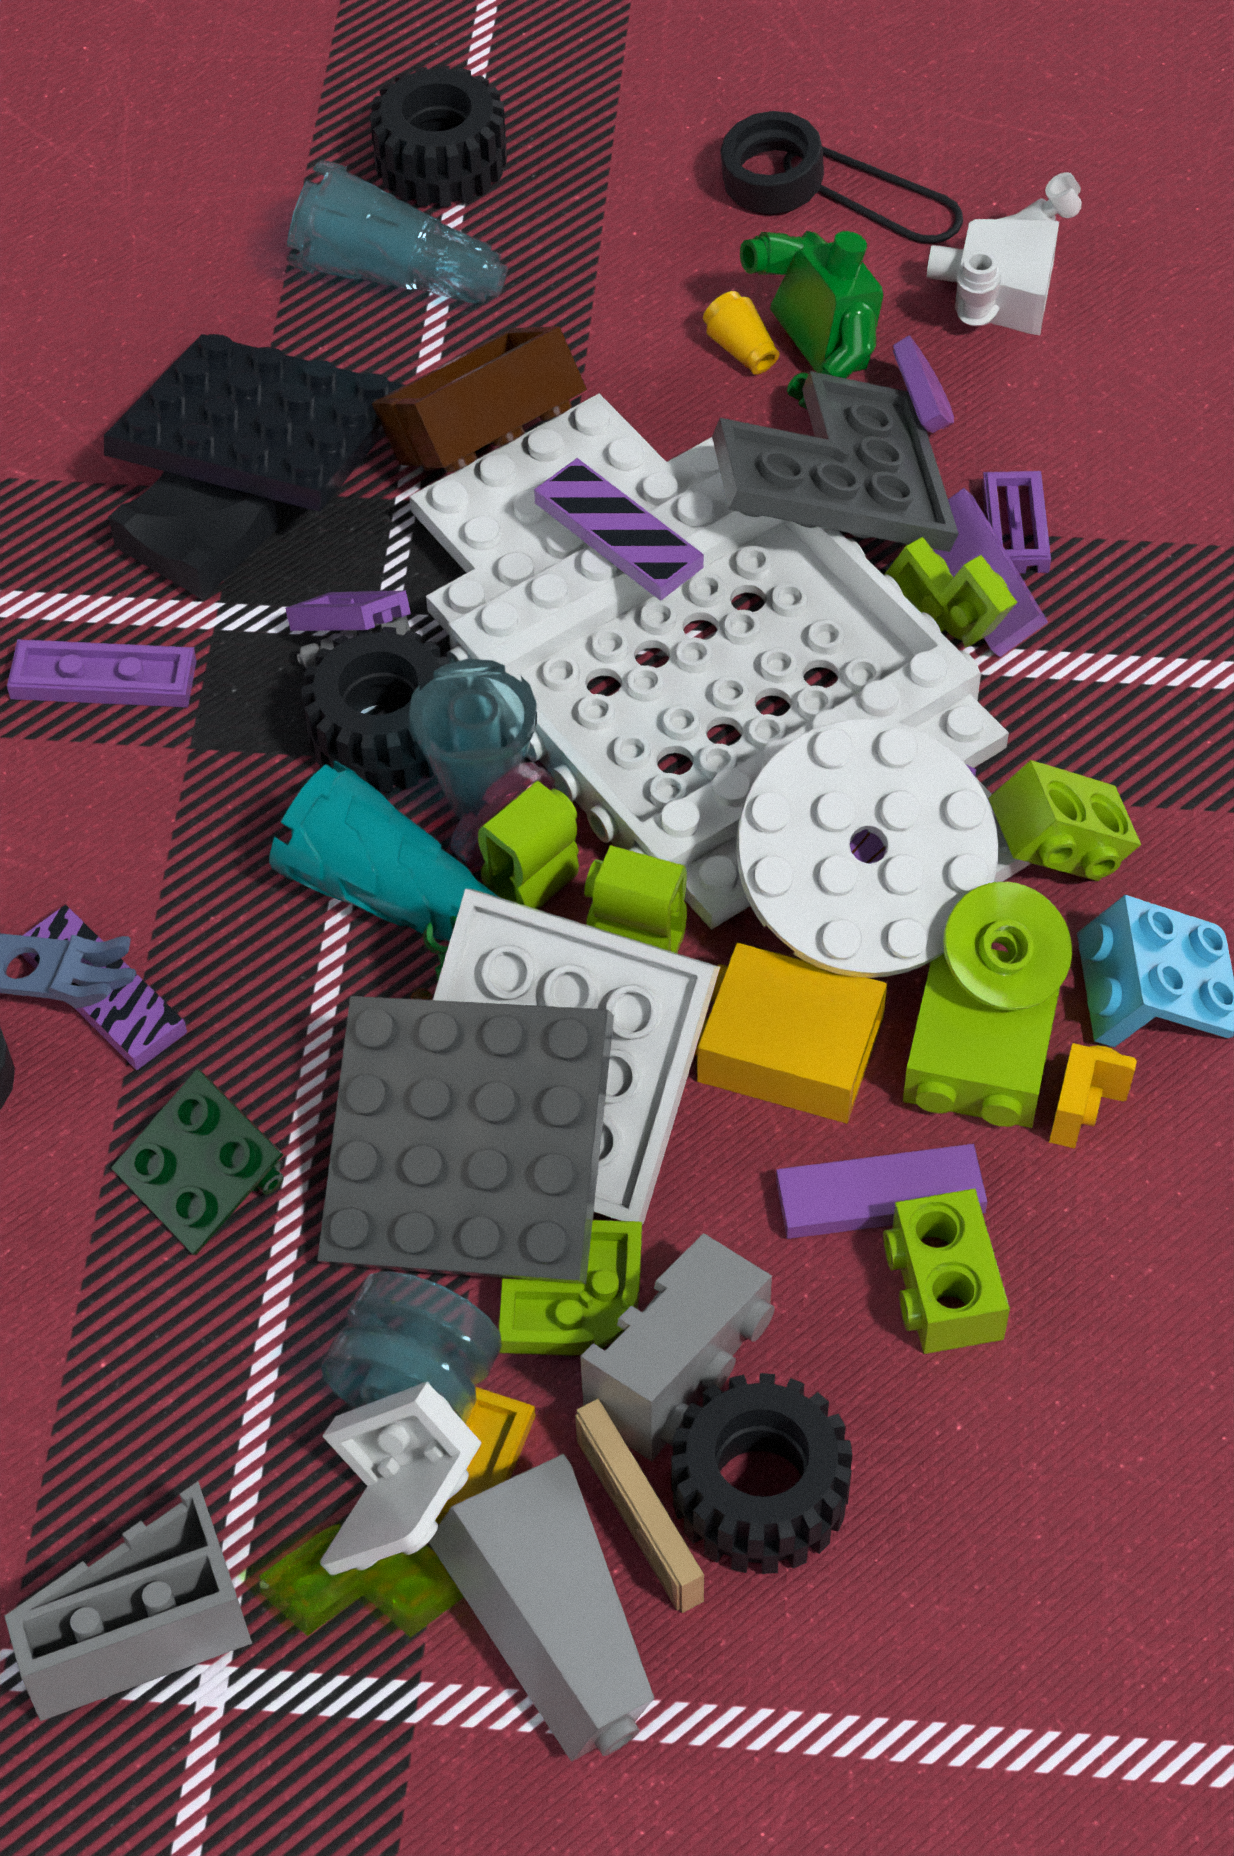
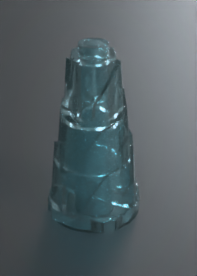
(370, 235)

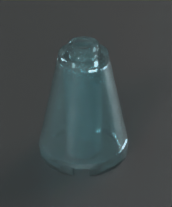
(472, 728)

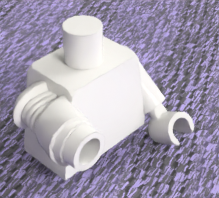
(1008, 261)

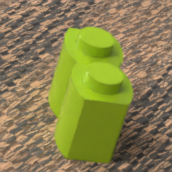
(530, 847)
(638, 898)

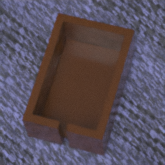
(480, 398)

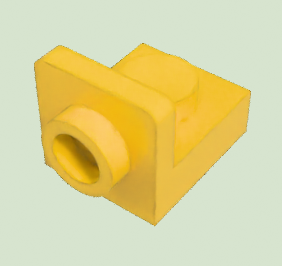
(1089, 1076)

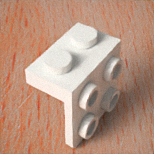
(412, 1460)

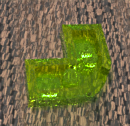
(404, 1587)

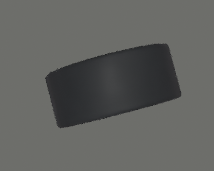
(767, 133)

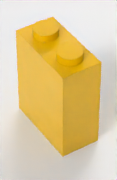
(790, 1032)

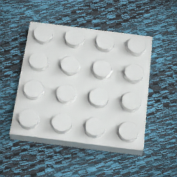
(658, 1006)

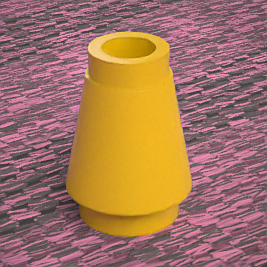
(740, 331)

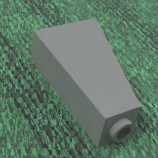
(549, 1604)

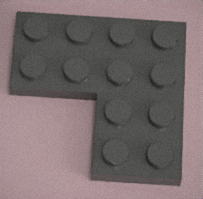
(859, 475)

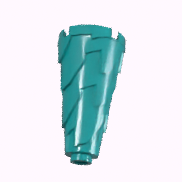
(370, 854)

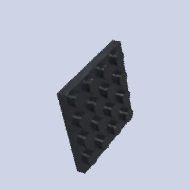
(254, 421)

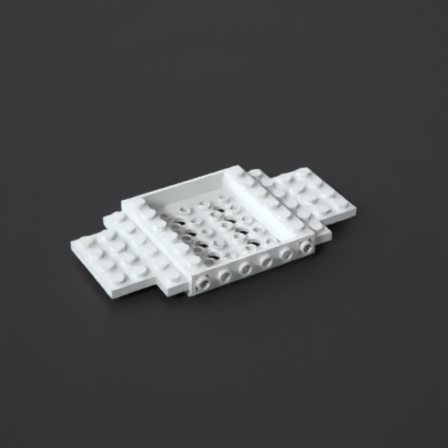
(570, 615)

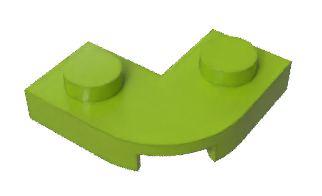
(963, 605)
(573, 1316)

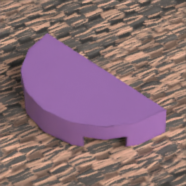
(923, 386)

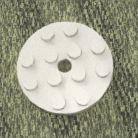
(800, 860)

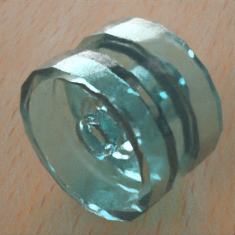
(410, 1335)

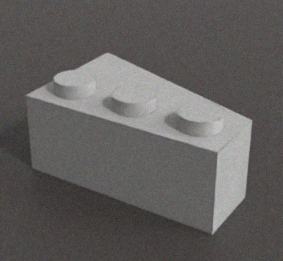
(678, 1343)
(131, 1614)

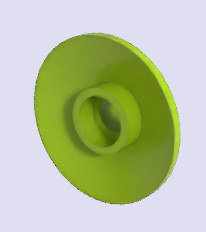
(1028, 929)

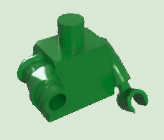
(824, 301)

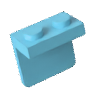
(1154, 964)

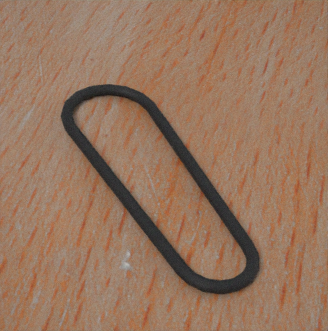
(893, 179)

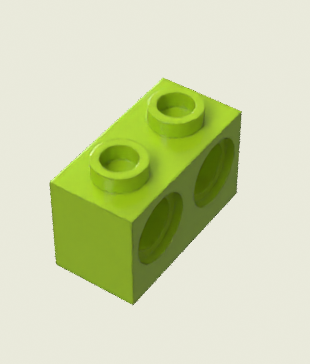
(1064, 821)
(958, 1270)

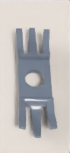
(62, 965)

